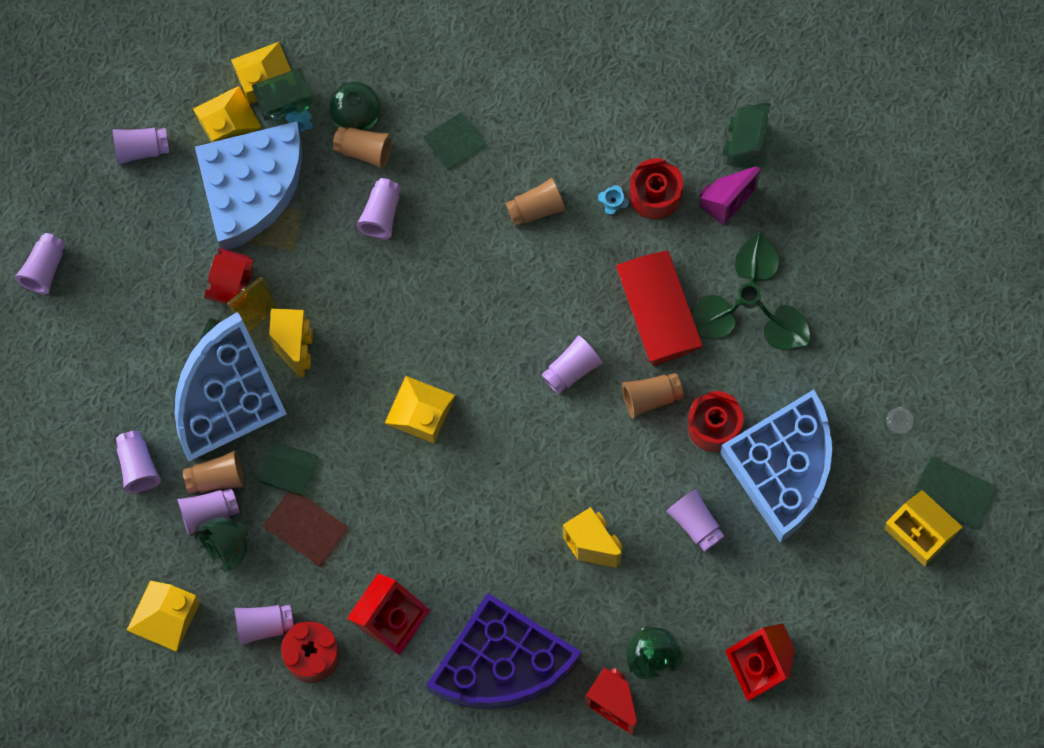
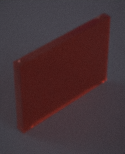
(305, 527)

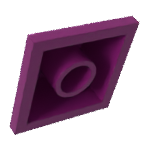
(729, 194)

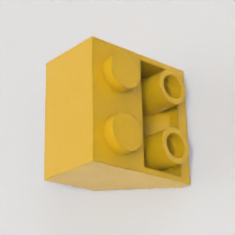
(290, 335)
(922, 527)
(591, 541)

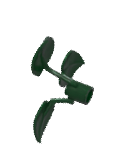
(759, 260)

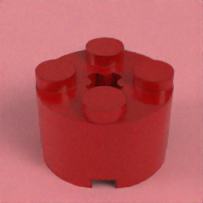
(659, 202)
(228, 275)
(702, 414)
(302, 638)

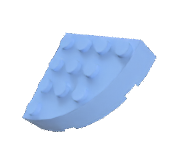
(250, 180)
(223, 390)
(784, 463)

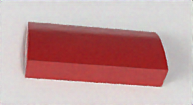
(659, 307)

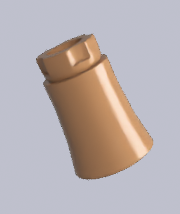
(364, 145)
(536, 203)
(651, 393)
(215, 474)

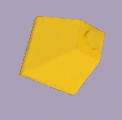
(260, 66)
(227, 116)
(420, 409)
(164, 615)

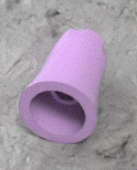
(139, 144)
(380, 210)
(41, 264)
(571, 365)
(136, 463)
(203, 507)
(696, 520)
(262, 622)

